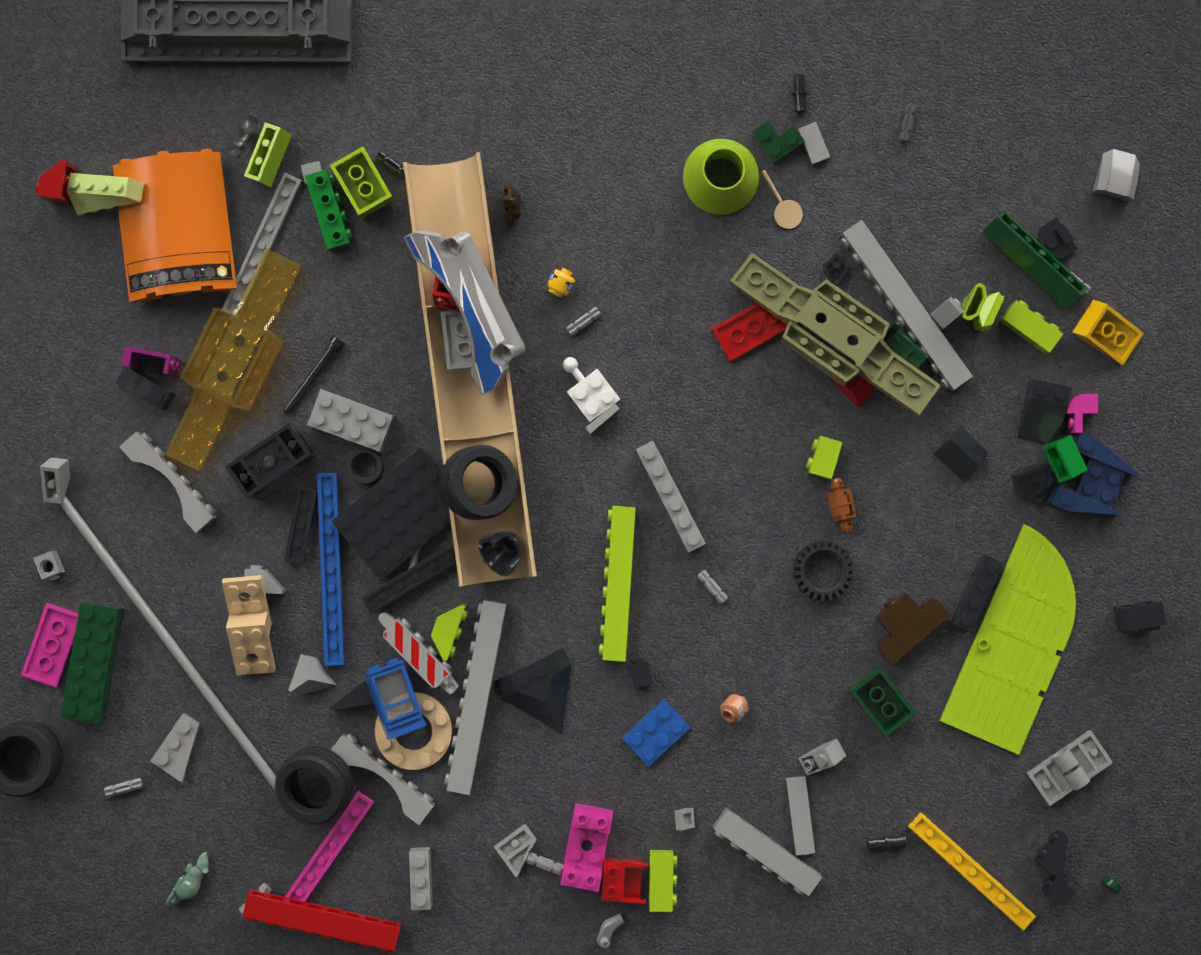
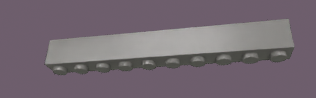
(905, 305)
(476, 697)

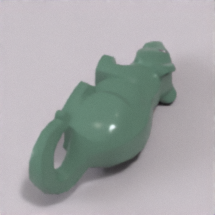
(189, 884)

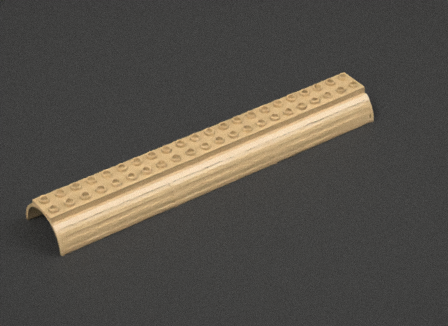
(448, 202)

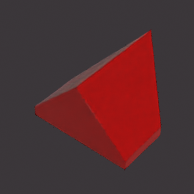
(856, 390)

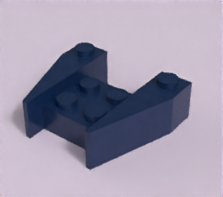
(1098, 485)

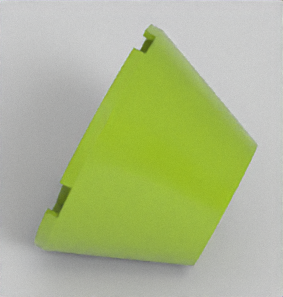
(716, 199)

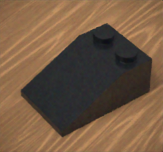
(1043, 410)

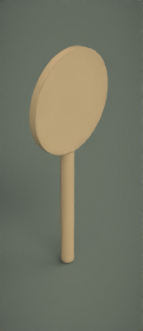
(788, 212)

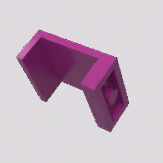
(132, 359)

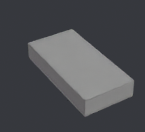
(814, 143)
(602, 418)

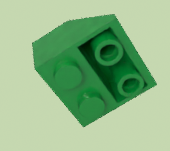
(1065, 458)

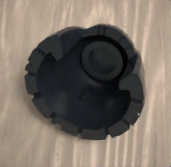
(501, 551)

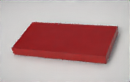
(747, 331)

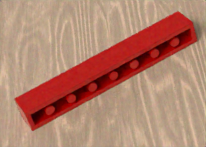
(321, 920)

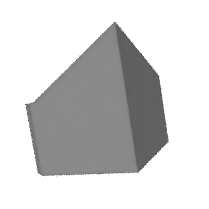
(310, 676)

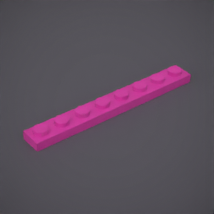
(330, 847)

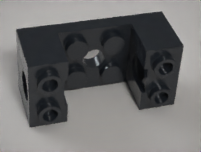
(287, 450)

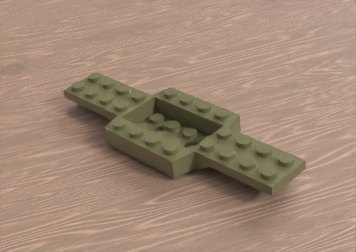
(844, 318)

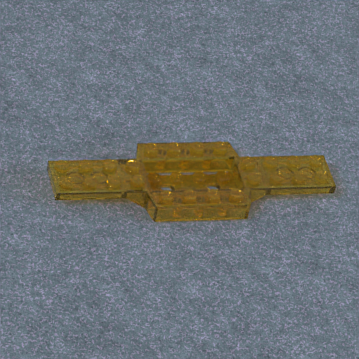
(217, 352)

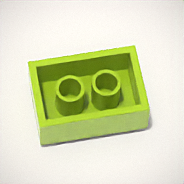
(362, 182)

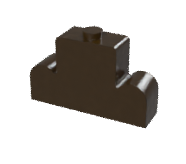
(907, 624)

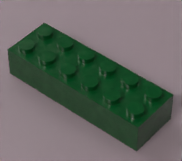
(92, 662)

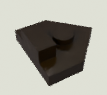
(512, 204)

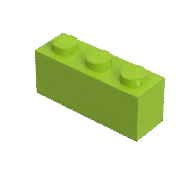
(267, 154)
(1031, 326)
(662, 881)

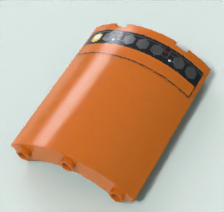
(180, 228)

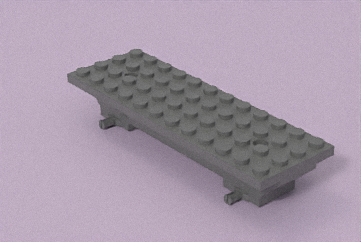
(236, 31)

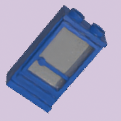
(394, 698)

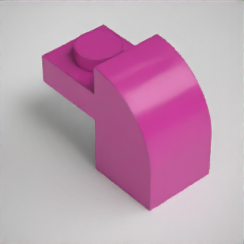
(1077, 407)

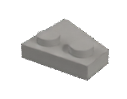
(516, 848)

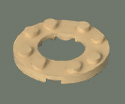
(429, 754)

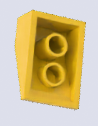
(1108, 331)

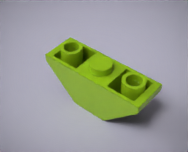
(447, 630)

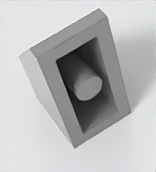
(55, 479)
(270, 583)

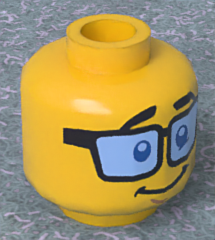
(560, 282)

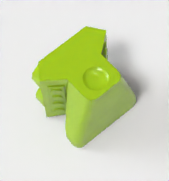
(981, 308)

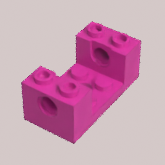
(581, 866)

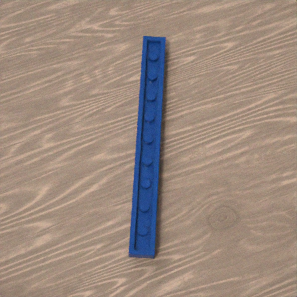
(330, 569)

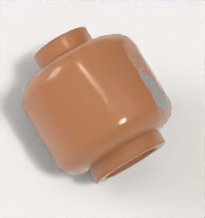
(734, 708)

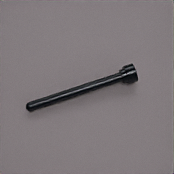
(334, 344)

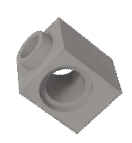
(41, 563)

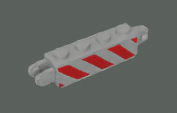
(416, 653)

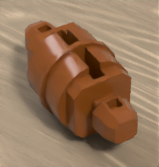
(841, 504)

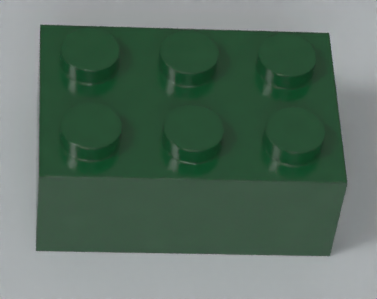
(881, 701)

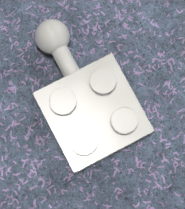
(592, 393)

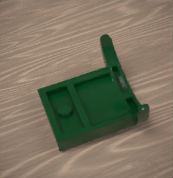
(904, 346)

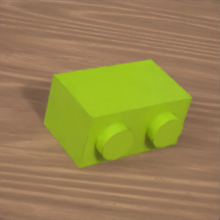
(824, 457)

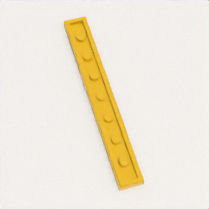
(972, 871)

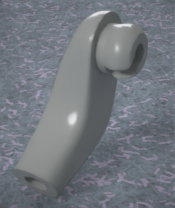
(607, 929)

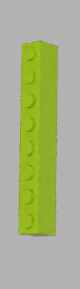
(619, 582)

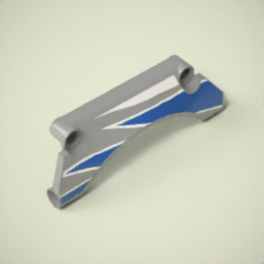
(465, 276)

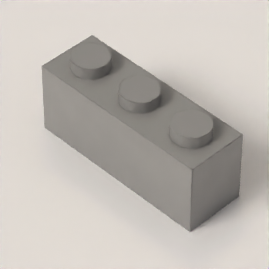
(420, 878)

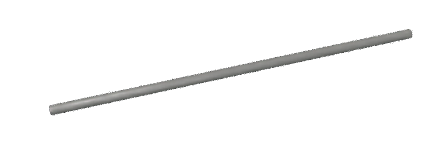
(169, 642)

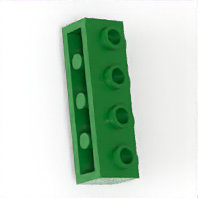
(327, 209)

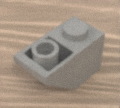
(946, 312)
(822, 757)

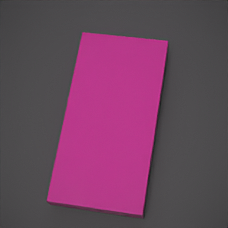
(51, 646)

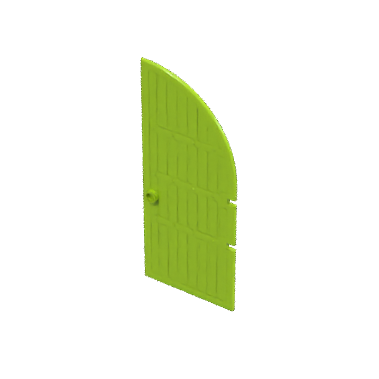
(1015, 646)

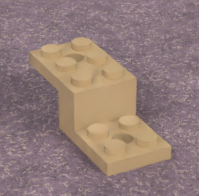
(248, 625)

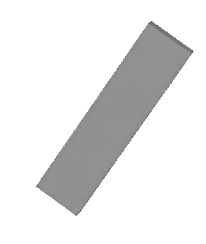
(800, 815)

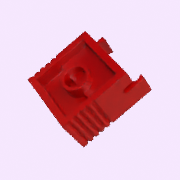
(622, 880)

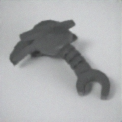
(248, 130)

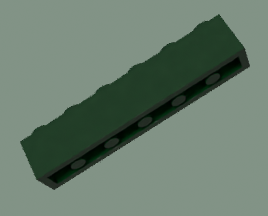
(1035, 259)

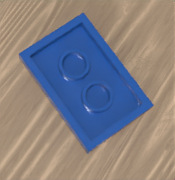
(656, 732)

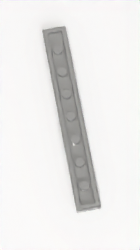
(264, 237)

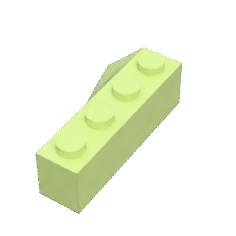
(100, 192)

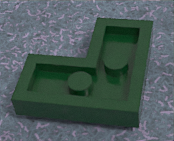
(777, 146)

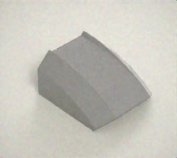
(1117, 175)

